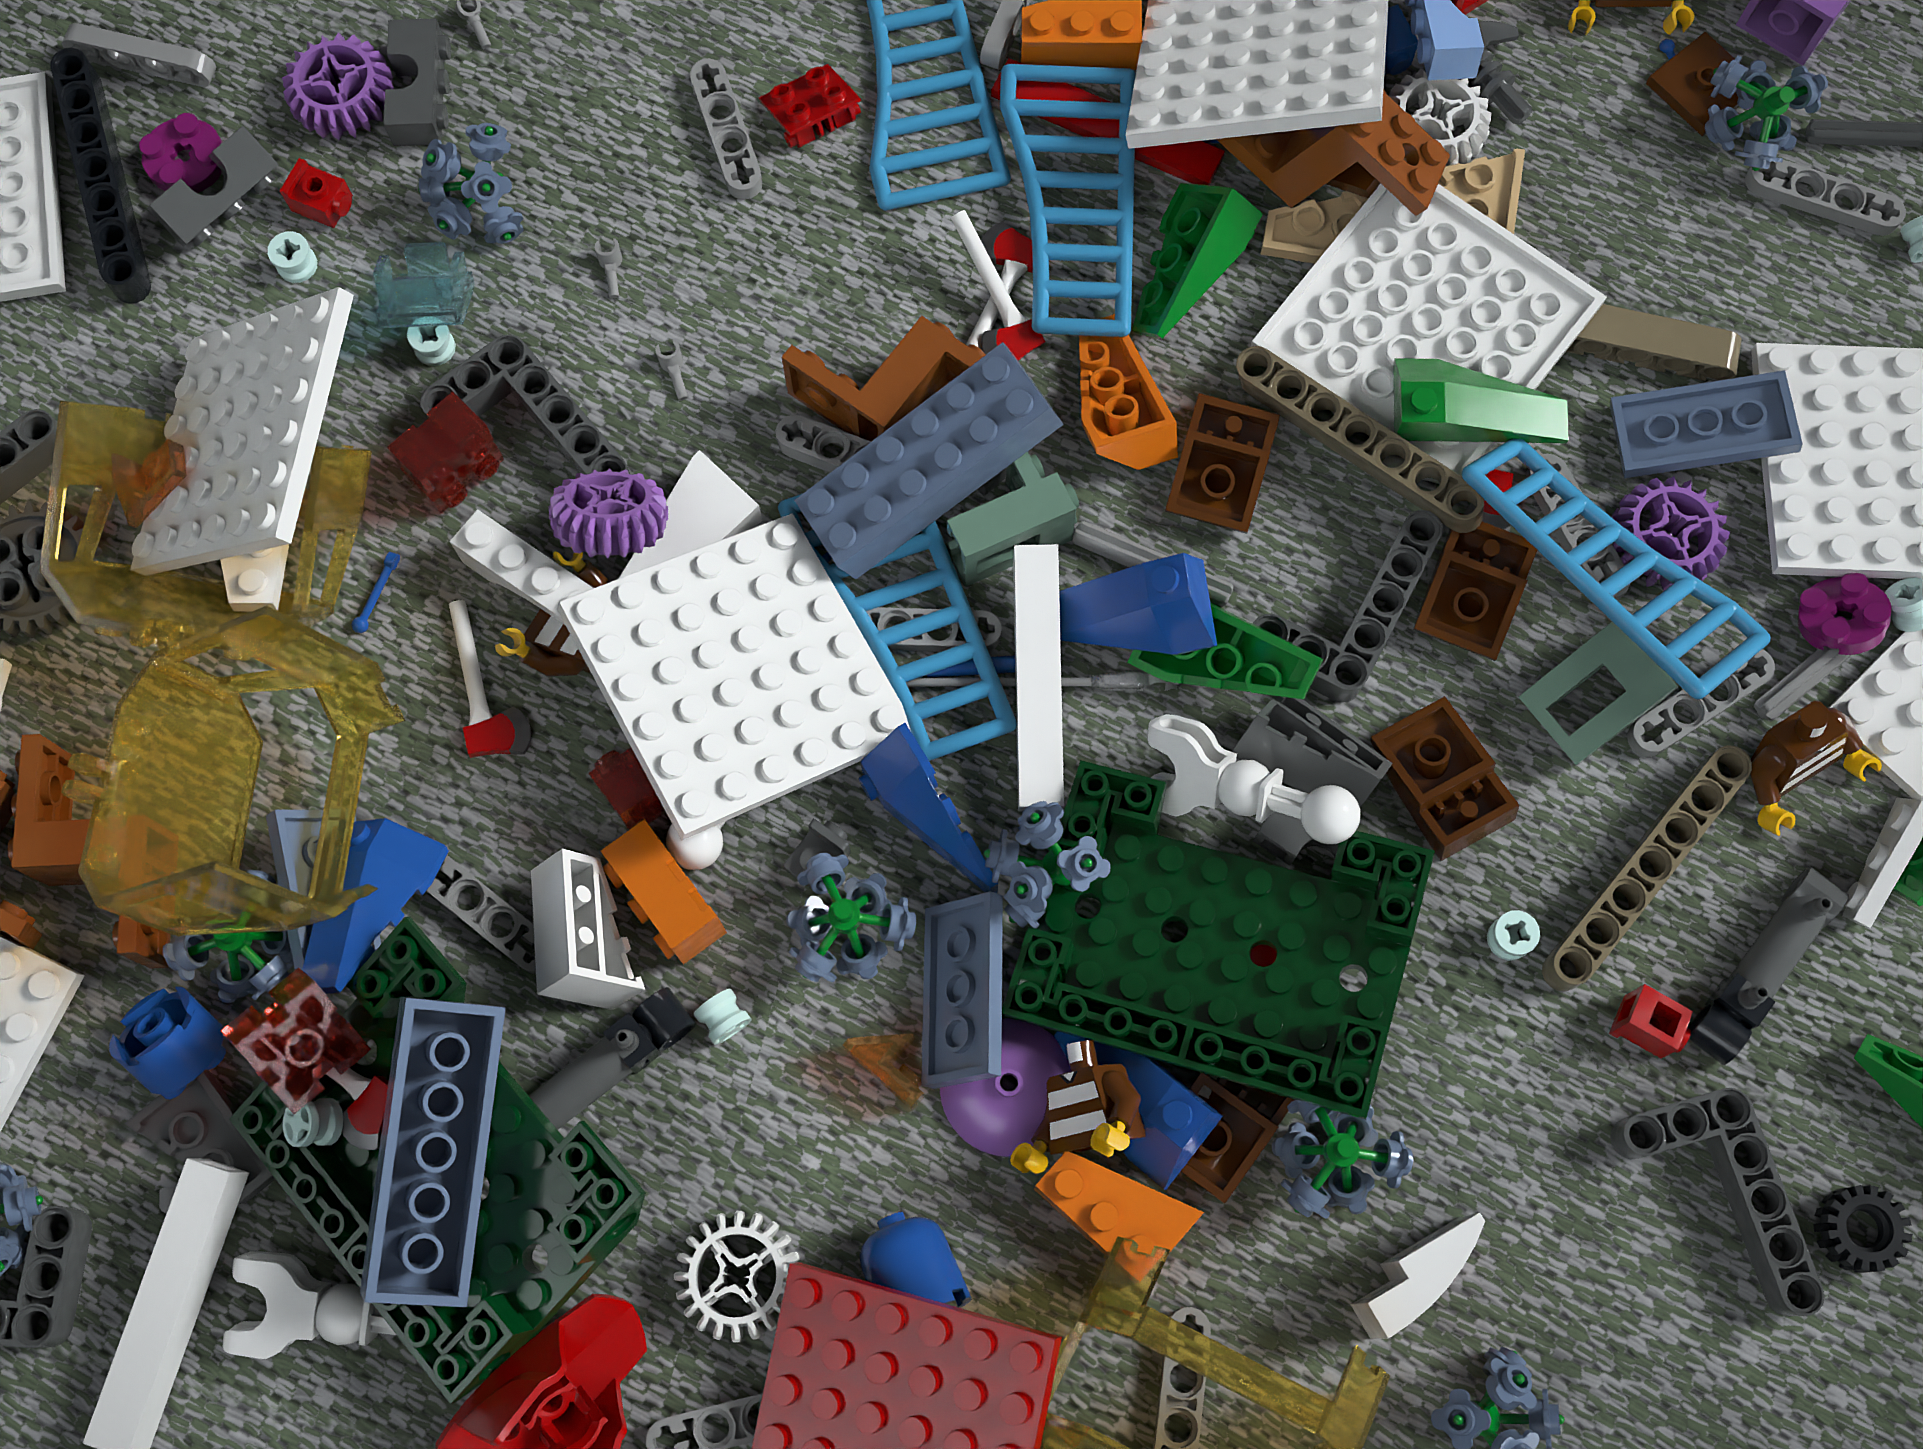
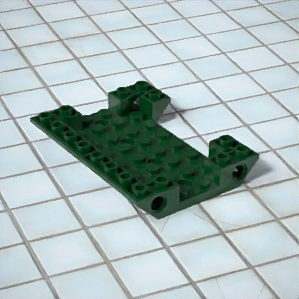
(1203, 997)
(541, 1188)

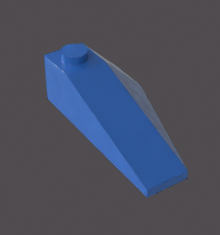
(1143, 608)
(905, 786)
(398, 865)
(1171, 1113)

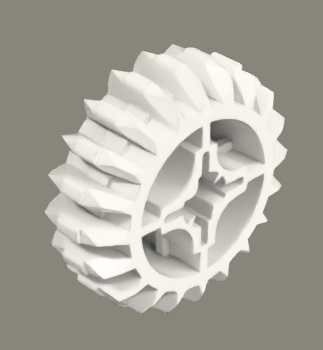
(1443, 108)
(715, 1242)

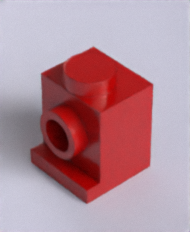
(316, 194)
(1667, 1019)

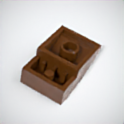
(1222, 463)
(1476, 589)
(1445, 778)
(1238, 1138)

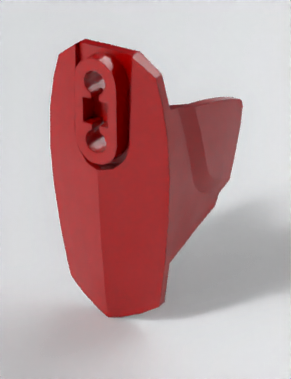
(557, 1386)

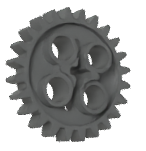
(24, 610)

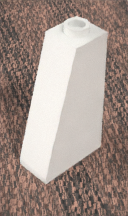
(700, 512)

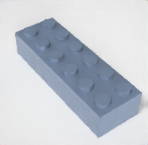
(928, 462)
(432, 1153)

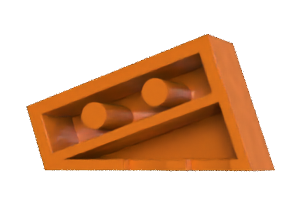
(1082, 33)
(661, 893)
(1111, 1205)

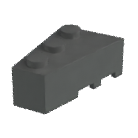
(1310, 749)

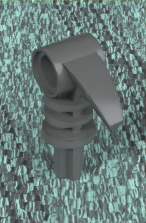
(1495, 84)

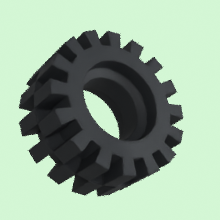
(1890, 1226)

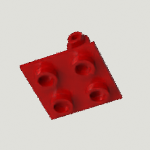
(808, 101)

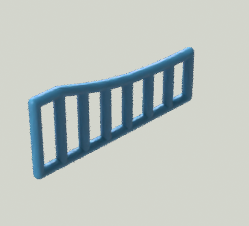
(888, 92)
(1041, 216)
(1602, 594)
(898, 675)

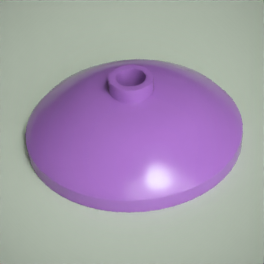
(1001, 1119)

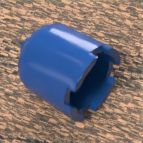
(913, 1259)

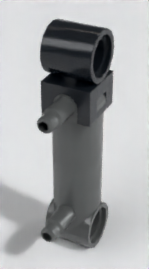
(1747, 994)
(625, 1049)

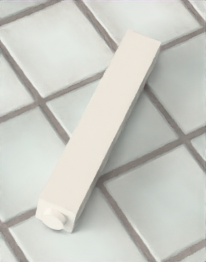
(1038, 675)
(166, 1306)

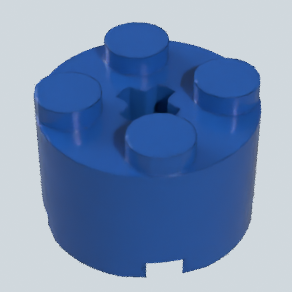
(168, 1041)

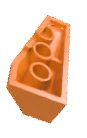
(1123, 405)

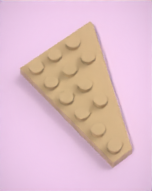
(1311, 227)

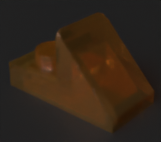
(147, 485)
(878, 1055)

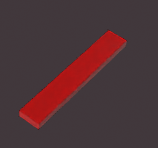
(1189, 161)

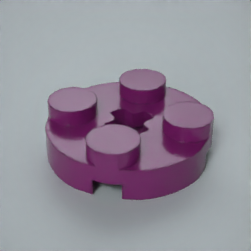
(170, 138)
(1847, 593)

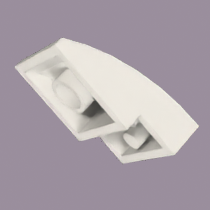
(1418, 1277)

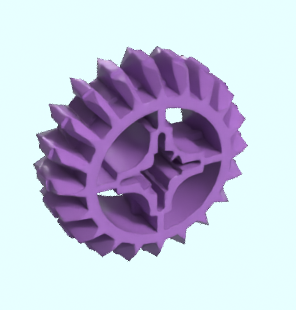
(313, 86)
(608, 513)
(1681, 514)

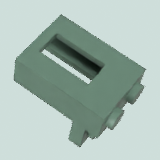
(1033, 513)
(1637, 673)

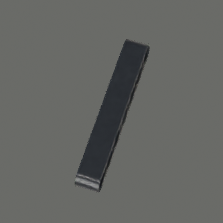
(100, 176)

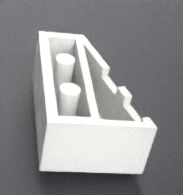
(576, 934)

